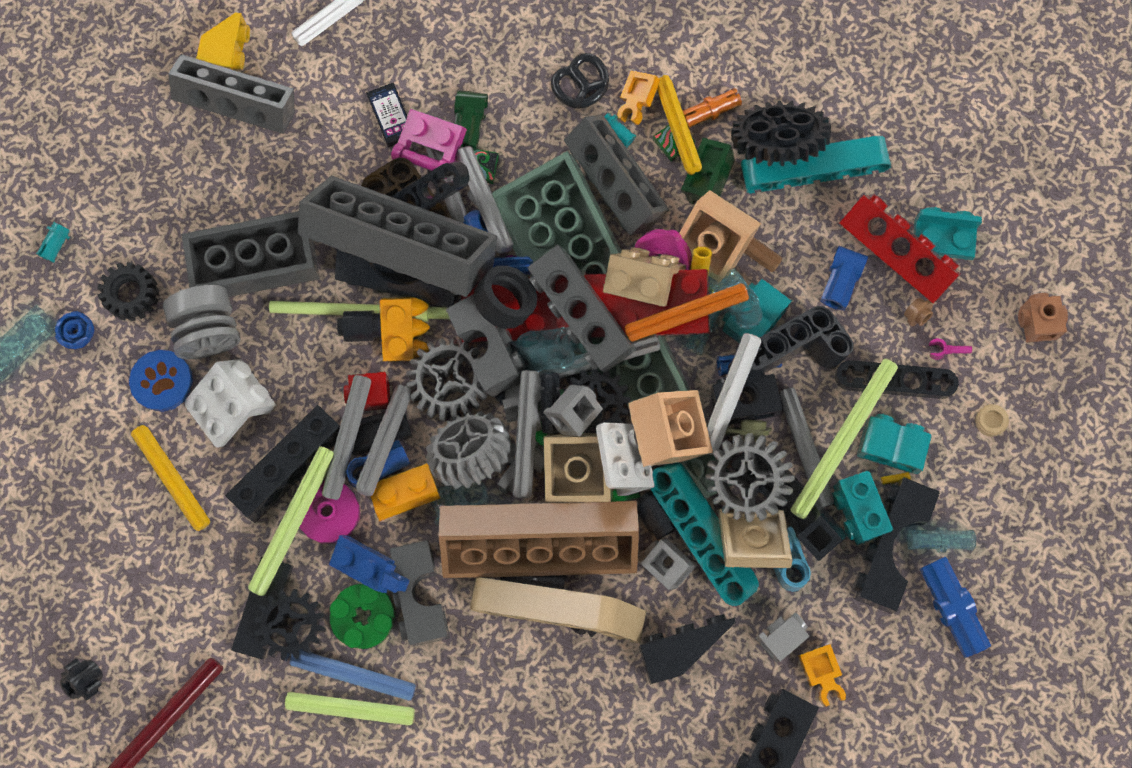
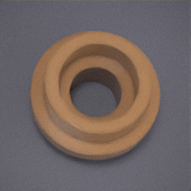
(919, 312)

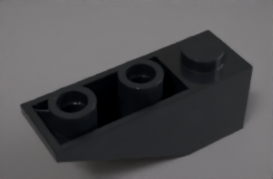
(677, 653)

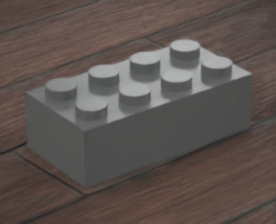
(251, 255)

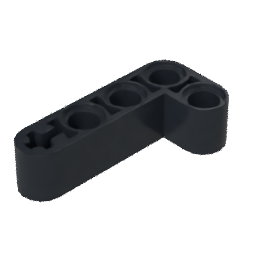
(812, 330)

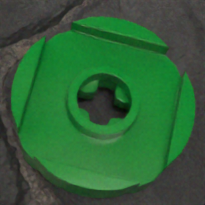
(356, 634)

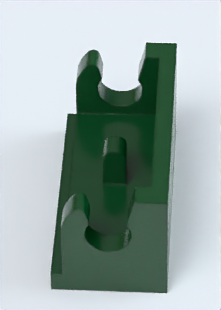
(716, 162)

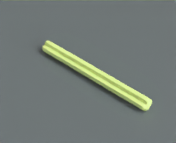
(844, 439)

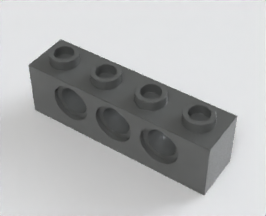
(231, 93)
(605, 156)
(558, 265)

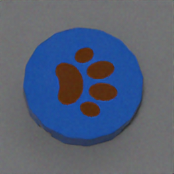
(160, 380)

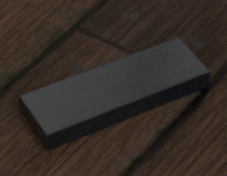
(245, 640)

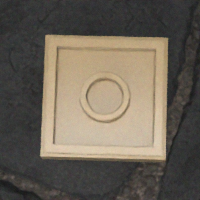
(755, 542)

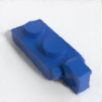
(367, 566)

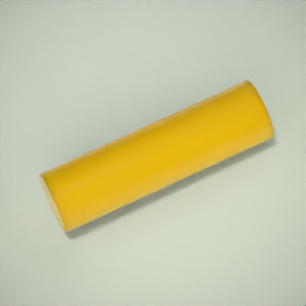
(894, 478)

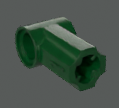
(470, 114)

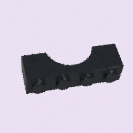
(360, 272)
(818, 530)
(881, 582)

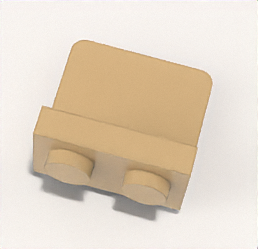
(640, 276)

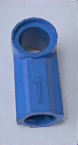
(844, 274)
(395, 462)

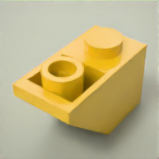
(225, 43)

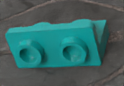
(950, 232)

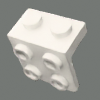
(227, 400)
(622, 460)

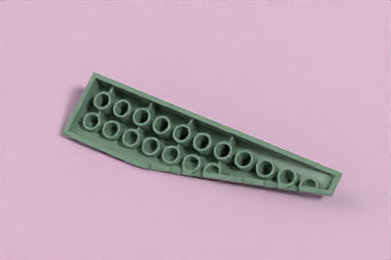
(559, 208)

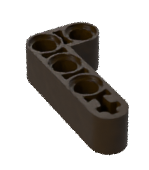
(385, 179)

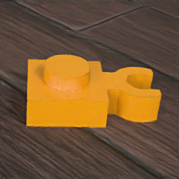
(637, 92)
(821, 669)

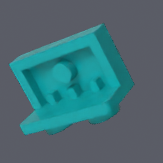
(861, 508)

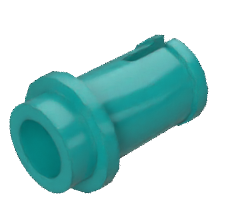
(622, 132)
(53, 242)

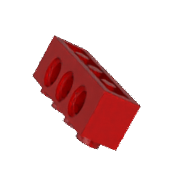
(859, 222)

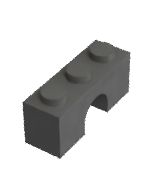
(499, 366)
(420, 622)

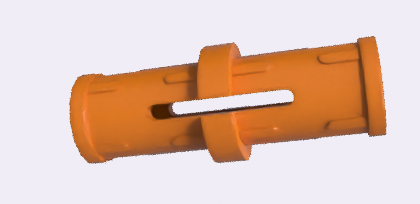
(712, 107)

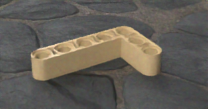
(559, 607)

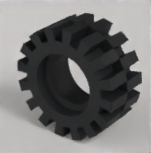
(116, 279)

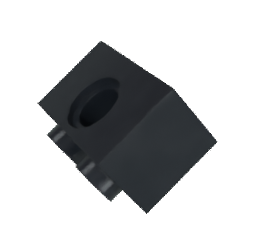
(765, 399)

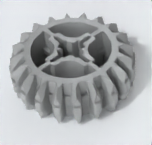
(442, 392)
(468, 449)
(748, 491)

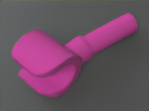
(948, 349)

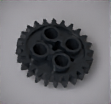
(781, 133)

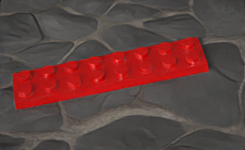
(685, 287)

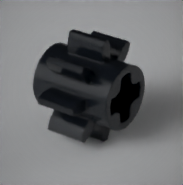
(81, 679)

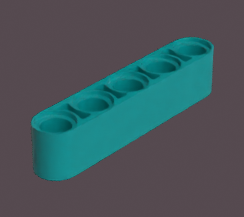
(839, 159)
(688, 525)

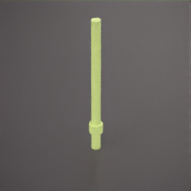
(319, 308)

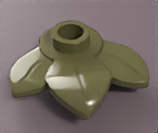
(750, 426)

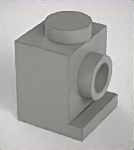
(574, 410)
(654, 563)
(783, 637)

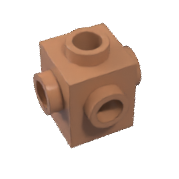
(1043, 318)

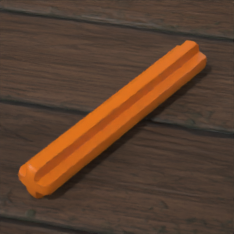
(687, 312)

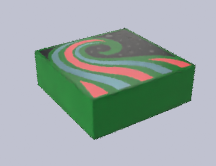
(666, 142)
(488, 163)

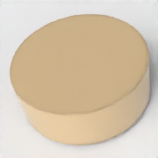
(992, 420)

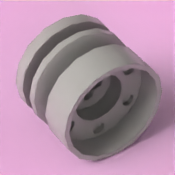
(201, 321)

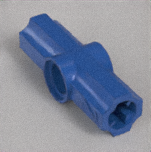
(956, 607)

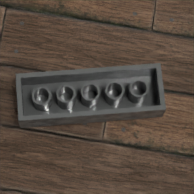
(397, 235)

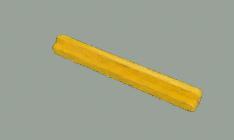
(678, 125)
(170, 478)

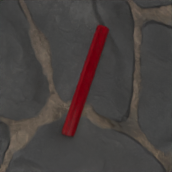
(168, 715)

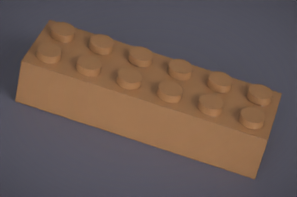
(539, 539)

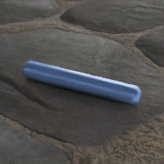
(355, 675)

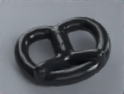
(601, 86)

